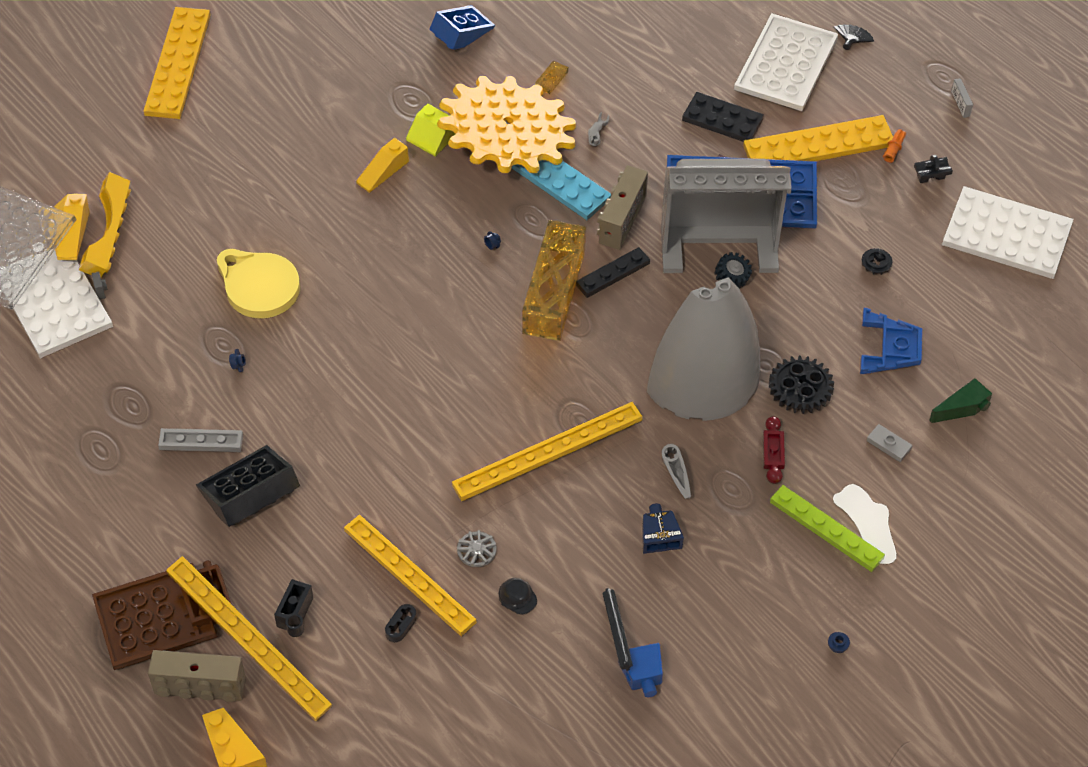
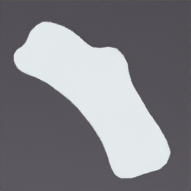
(869, 518)

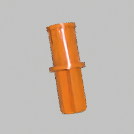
(894, 146)

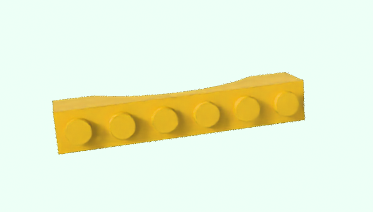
(113, 196)

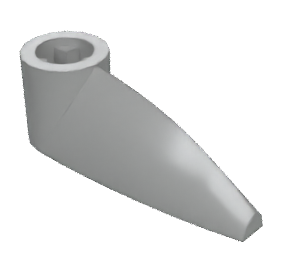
(676, 469)

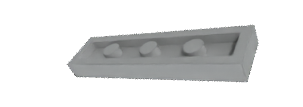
(201, 440)

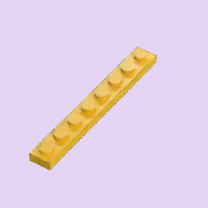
(410, 575)

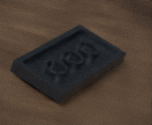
(722, 117)

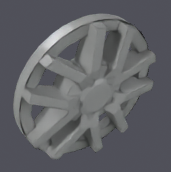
(476, 549)

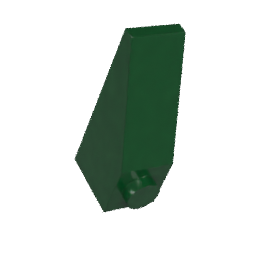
(963, 403)

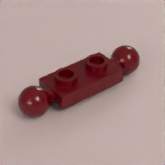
(773, 450)

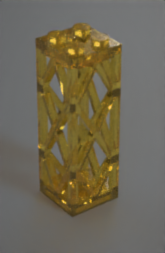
(536, 316)

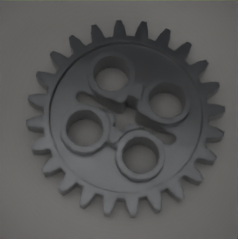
(801, 384)

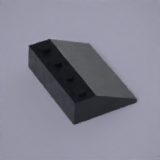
(248, 485)

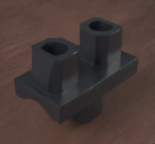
(932, 168)

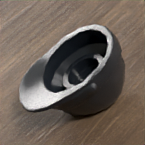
(517, 596)

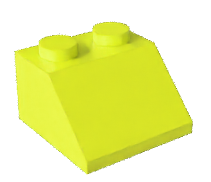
(425, 132)

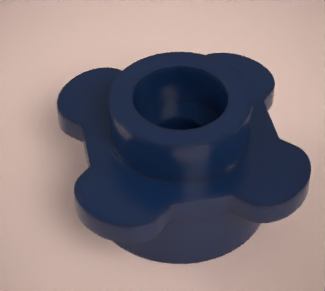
(237, 360)

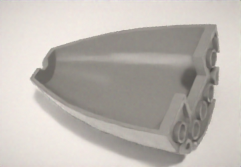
(707, 355)

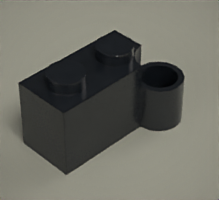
(294, 607)

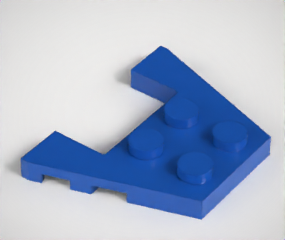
(899, 344)

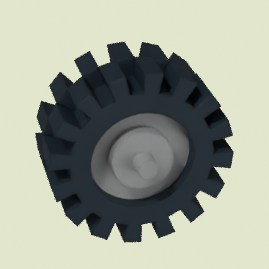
(735, 268)

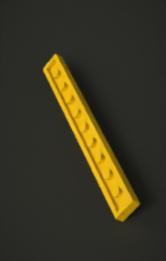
(546, 451)
(249, 638)

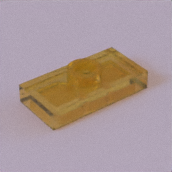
(552, 76)

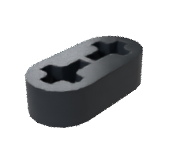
(404, 626)

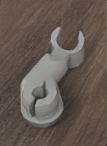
(593, 132)

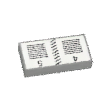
(962, 98)

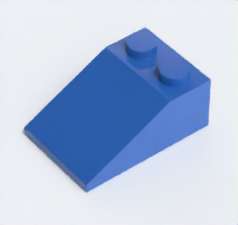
(460, 26)

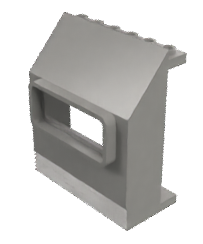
(723, 205)

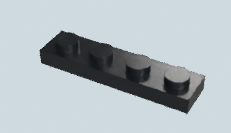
(612, 272)

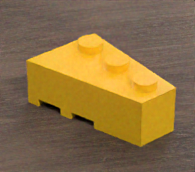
(230, 743)

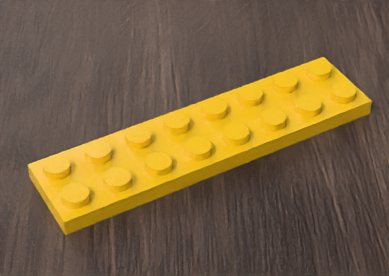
(177, 63)
(823, 141)

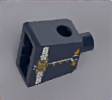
(660, 531)

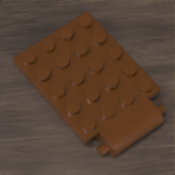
(154, 616)

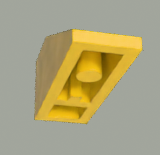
(384, 164)

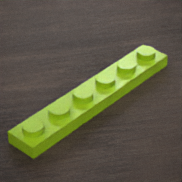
(827, 528)

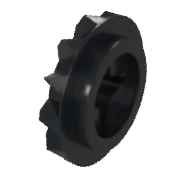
(879, 255)

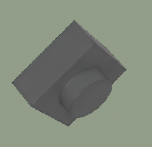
(100, 285)

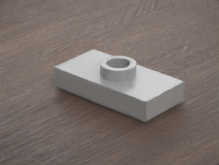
(889, 443)

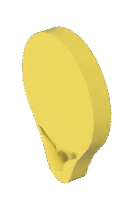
(259, 282)

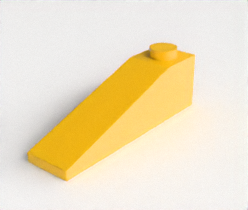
(70, 245)

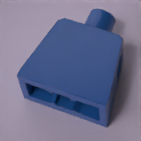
(646, 669)

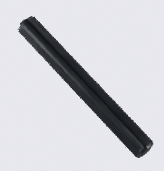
(617, 629)

